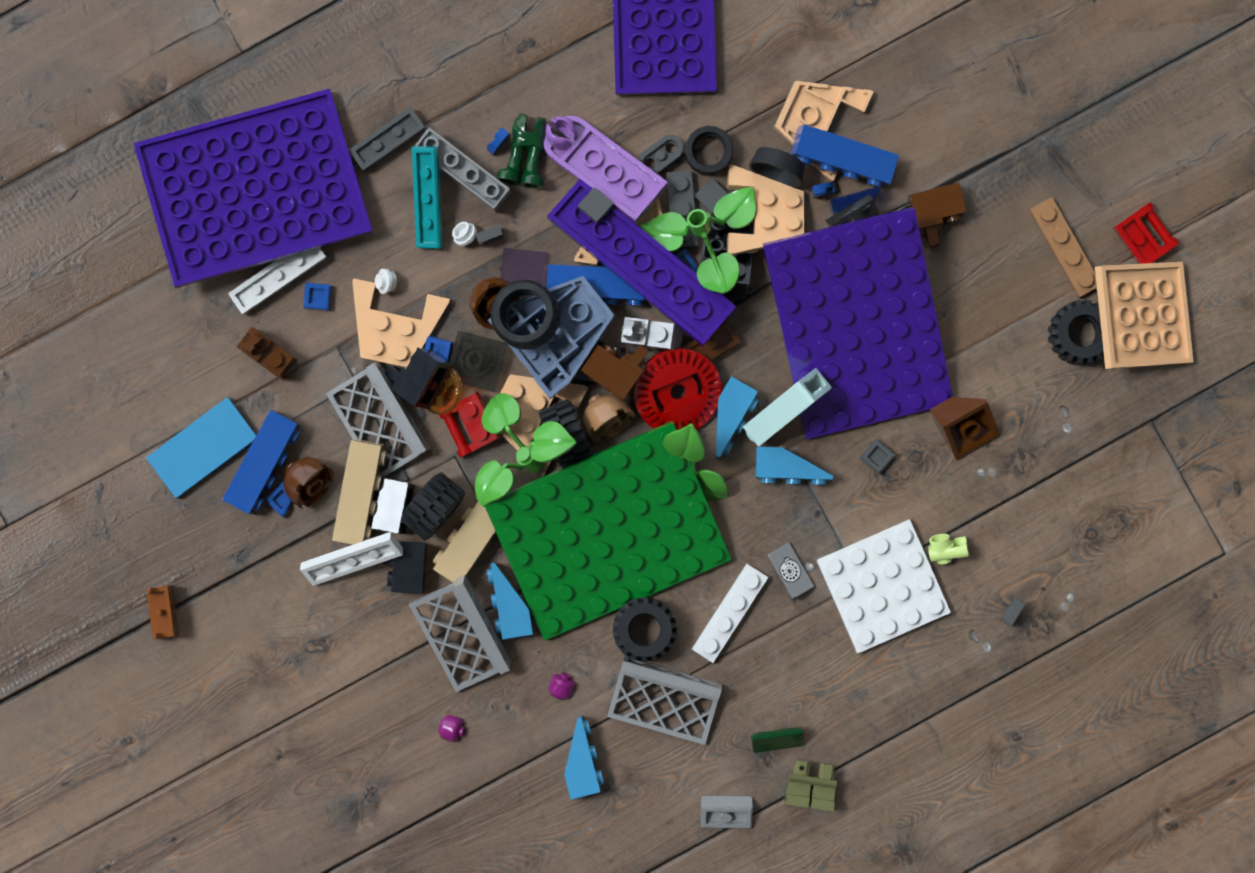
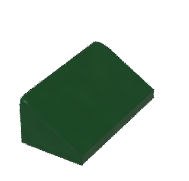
(777, 739)

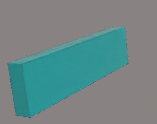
(427, 196)

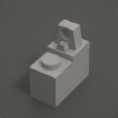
(651, 334)

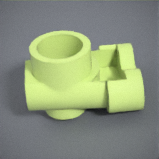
(943, 549)

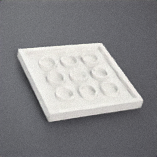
(883, 586)

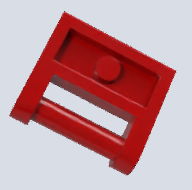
(1139, 239)
(471, 413)

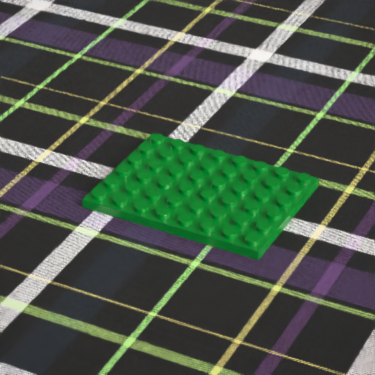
(607, 532)

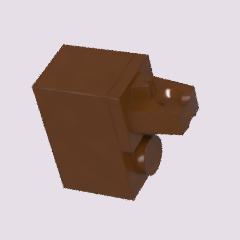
(934, 207)
(266, 353)
(615, 374)

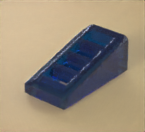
(840, 203)

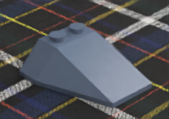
(580, 327)

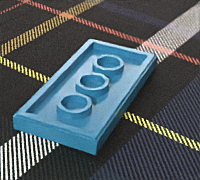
(202, 447)

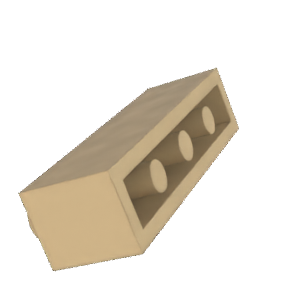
(358, 492)
(465, 544)

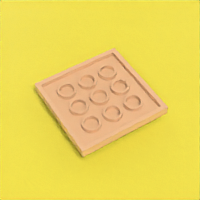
(1144, 315)

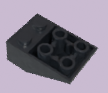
(718, 241)

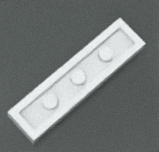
(273, 279)
(351, 558)
(729, 613)

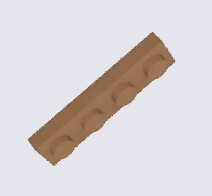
(1064, 246)

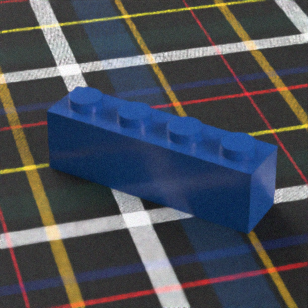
(844, 155)
(602, 280)
(261, 463)

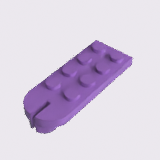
(603, 165)

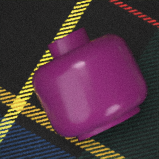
(561, 686)
(451, 728)

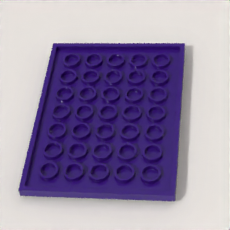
(252, 188)
(862, 315)

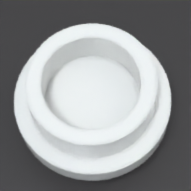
(464, 233)
(385, 281)

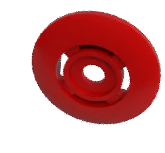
(674, 368)

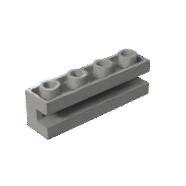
(466, 172)

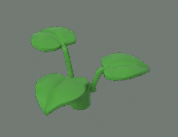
(735, 209)
(549, 443)
(689, 445)

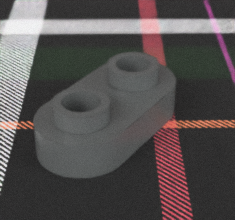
(659, 154)

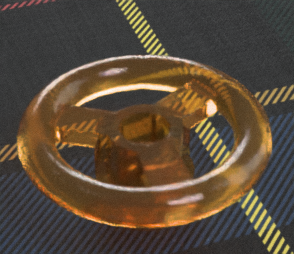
(450, 391)

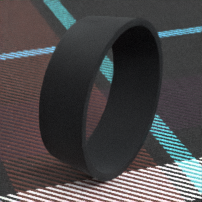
(778, 166)

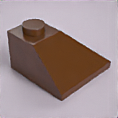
(965, 424)

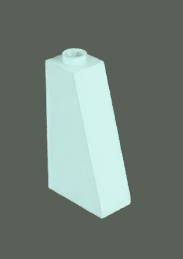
(786, 407)

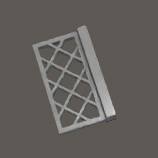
(393, 404)
(482, 629)
(677, 682)

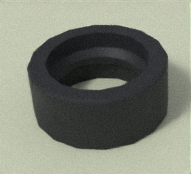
(709, 169)

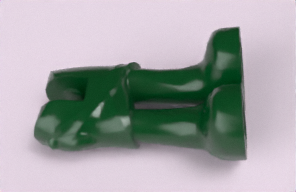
(521, 141)

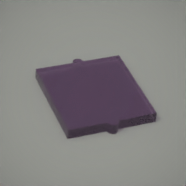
(523, 265)

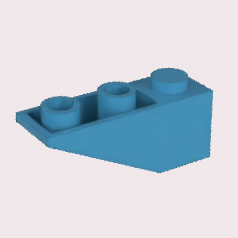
(731, 408)
(779, 463)
(512, 610)
(580, 769)

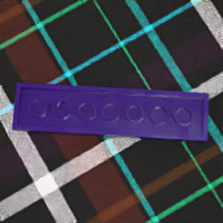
(643, 266)

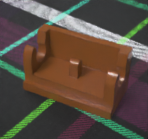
(162, 612)

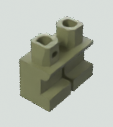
(822, 787)

